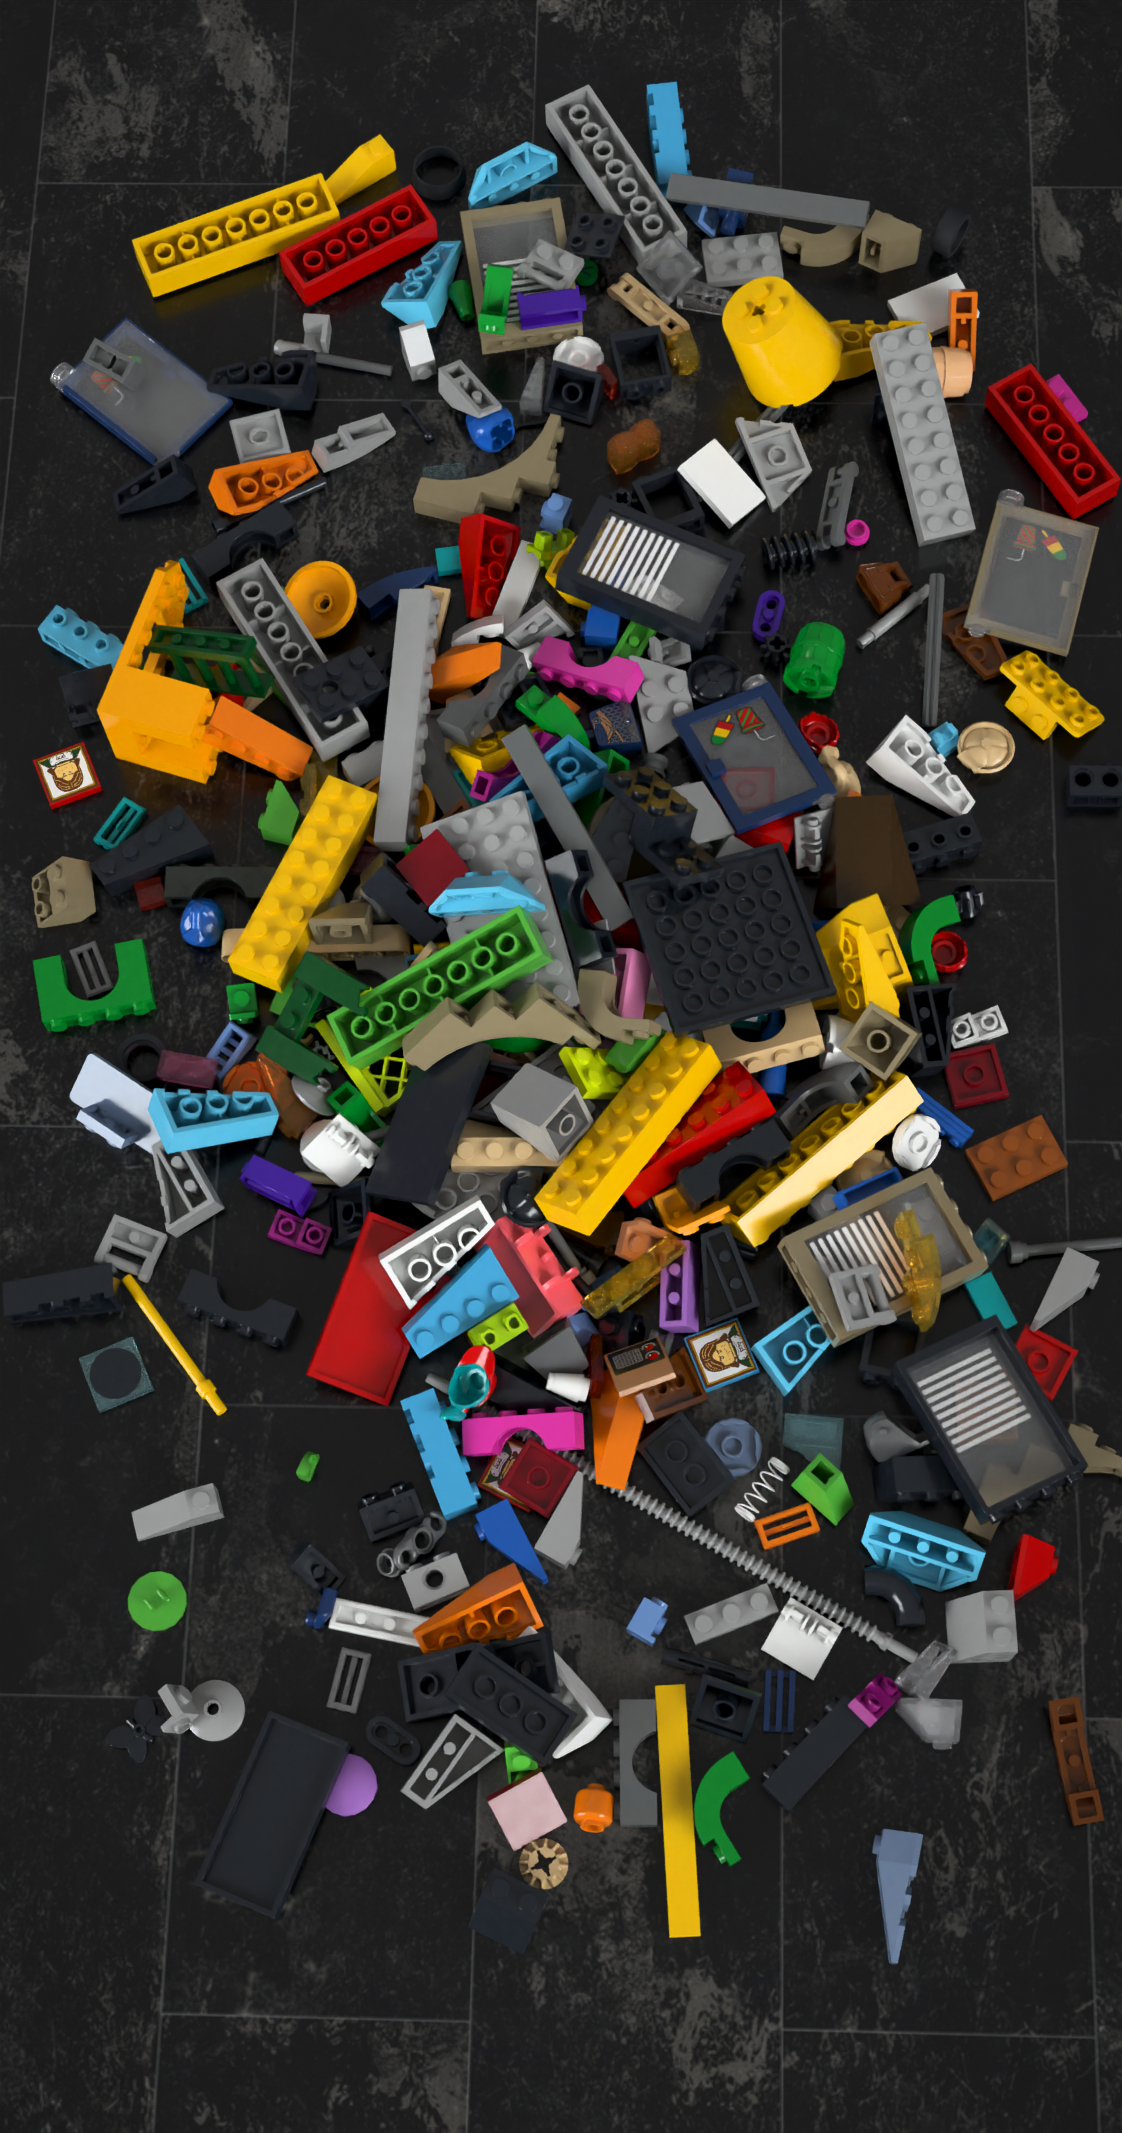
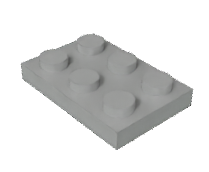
(741, 259)

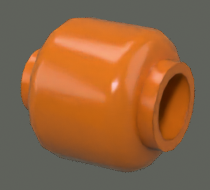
(594, 1808)

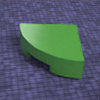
(307, 1466)

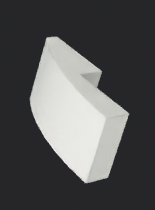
(486, 626)
(977, 1028)

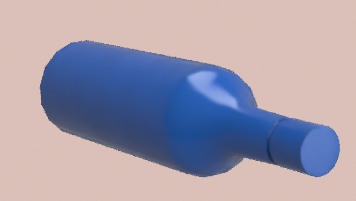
(773, 1079)

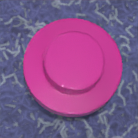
(856, 532)

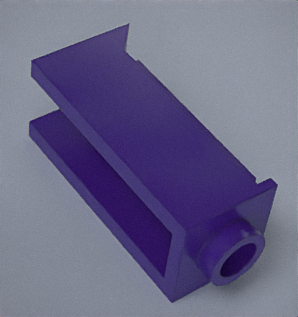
(551, 308)
(278, 1184)

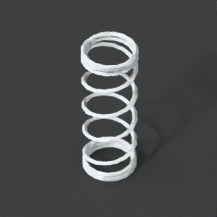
(778, 1465)

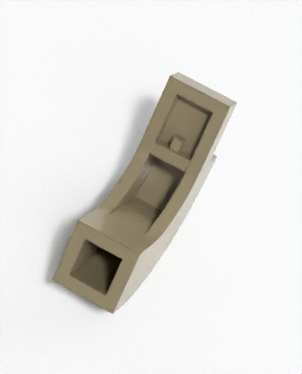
(823, 248)
(598, 1006)

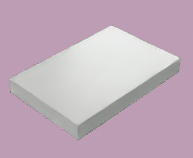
(927, 304)
(721, 483)

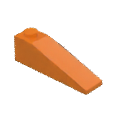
(257, 483)
(462, 668)

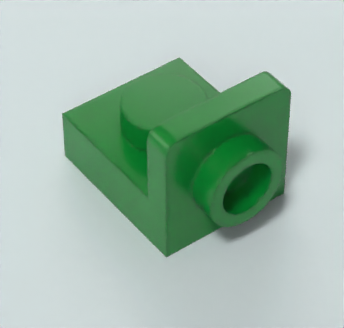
(242, 1002)

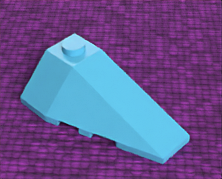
(426, 288)

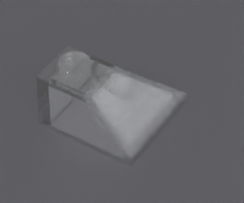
(669, 267)
(933, 1719)

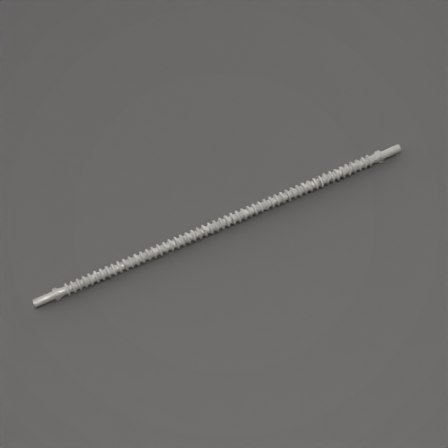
(884, 1640)

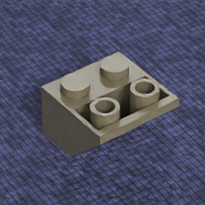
(889, 243)
(63, 893)

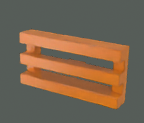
(789, 1537)

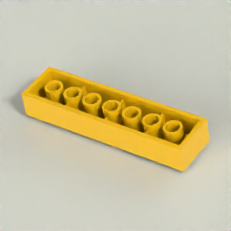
(235, 235)
(304, 883)
(628, 1133)
(817, 1158)

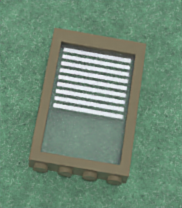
(506, 238)
(866, 1236)

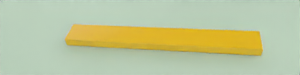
(677, 1811)

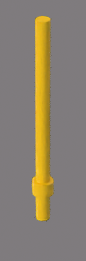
(204, 1387)

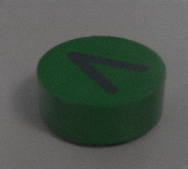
(588, 274)

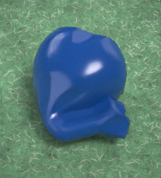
(491, 431)
(202, 922)

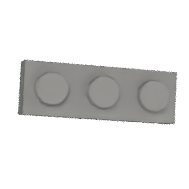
(731, 1614)

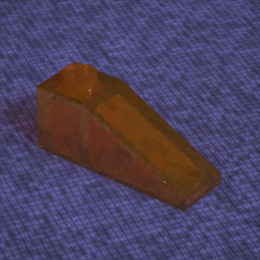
(293, 1113)

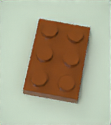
(1016, 1158)

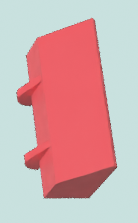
(535, 1273)

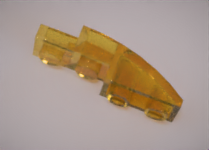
(924, 1279)

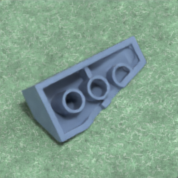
(896, 1868)

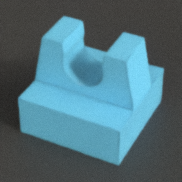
(944, 739)

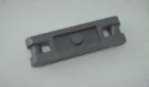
(836, 506)

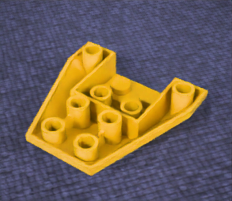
(873, 917)

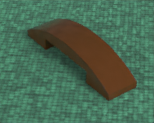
(1074, 1761)

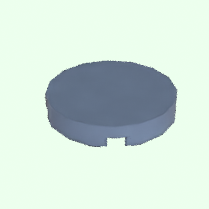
(736, 1445)

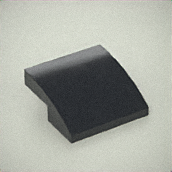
(508, 714)

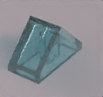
(991, 1239)

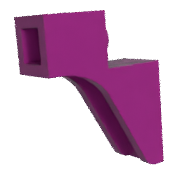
(489, 783)

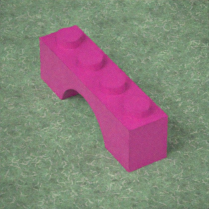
(615, 679)
(488, 1434)

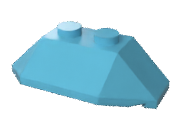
(510, 174)
(484, 896)
(922, 1549)

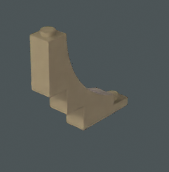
(533, 1015)

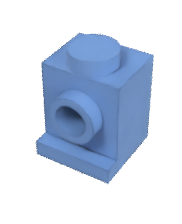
(556, 513)
(648, 1620)

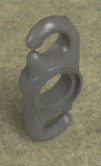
(408, 1542)

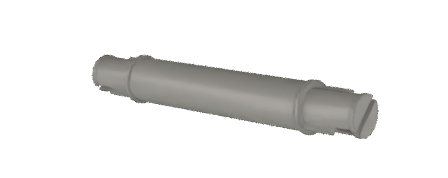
(893, 616)

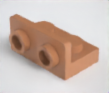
(638, 1237)

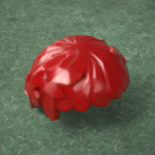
(818, 731)
(948, 951)

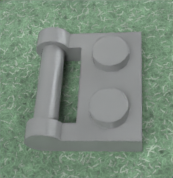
(552, 261)
(133, 1239)
(854, 1300)

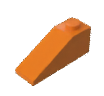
(962, 320)

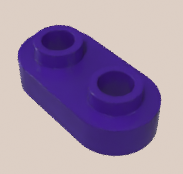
(768, 617)

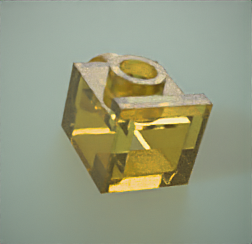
(683, 352)

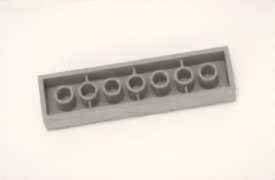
(612, 170)
(922, 434)
(286, 651)

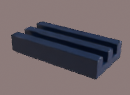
(778, 1728)

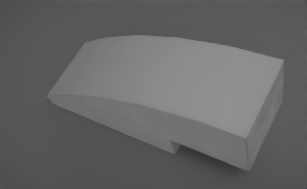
(352, 441)

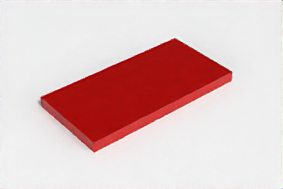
(363, 1335)

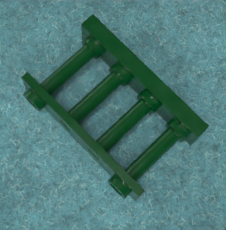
(212, 646)

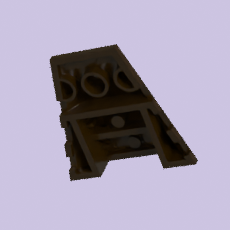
(866, 856)

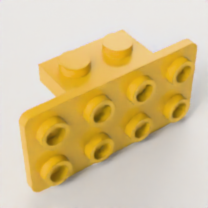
(1045, 699)

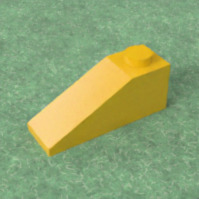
(363, 168)

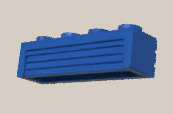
(950, 1125)
(867, 1188)

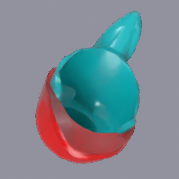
(471, 1382)

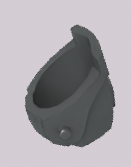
(891, 1438)

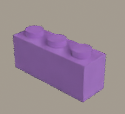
(681, 1292)

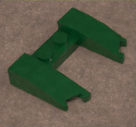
(282, 1042)

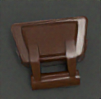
(880, 586)

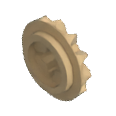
(548, 1849)

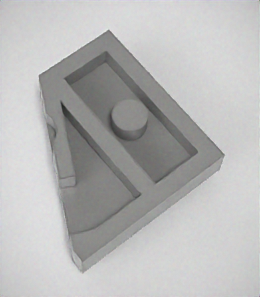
(535, 625)

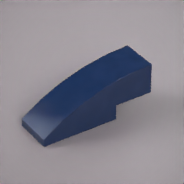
(385, 592)

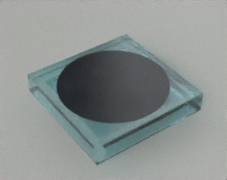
(116, 1374)

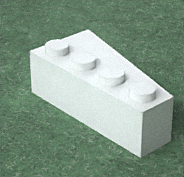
(433, 1250)

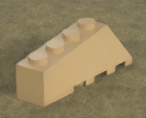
(496, 1149)

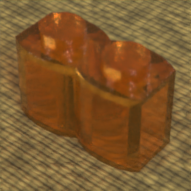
(632, 446)

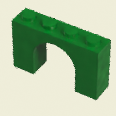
(130, 995)

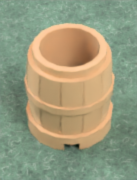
(954, 370)

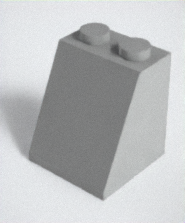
(711, 825)
(543, 1111)
(982, 1627)

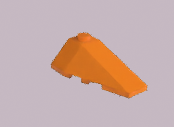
(616, 1434)
(487, 1611)

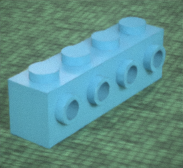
(80, 639)

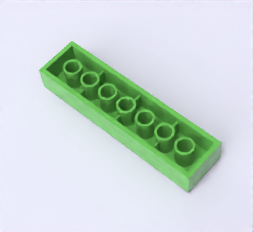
(463, 971)

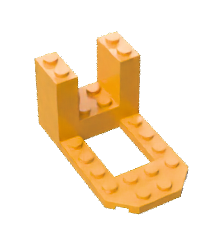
(151, 715)

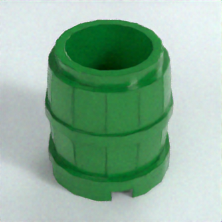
(815, 660)

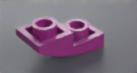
(299, 1233)
(875, 1699)

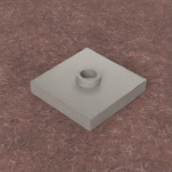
(260, 436)

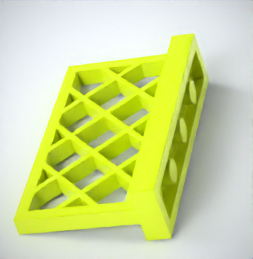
(364, 1079)

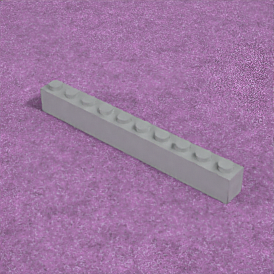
(406, 720)

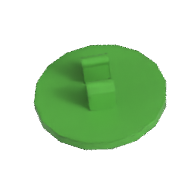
(157, 1601)

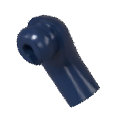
(324, 1611)

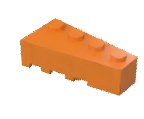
(255, 740)

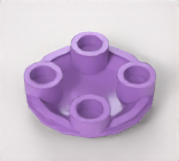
(353, 1788)

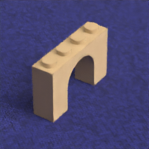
(796, 1041)

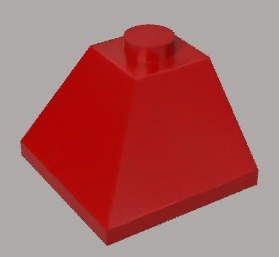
(1031, 1565)

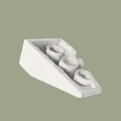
(914, 766)
(591, 1716)

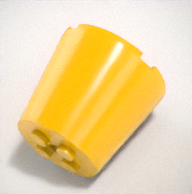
(781, 342)

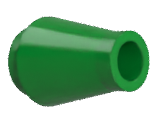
(462, 298)

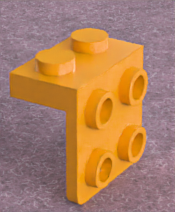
(680, 1218)

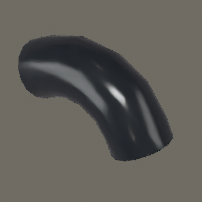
(899, 1591)

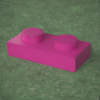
(1067, 397)

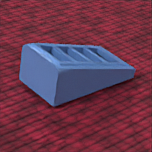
(241, 1048)

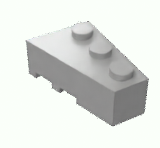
(185, 1190)
(449, 1761)

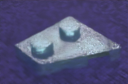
(814, 1436)

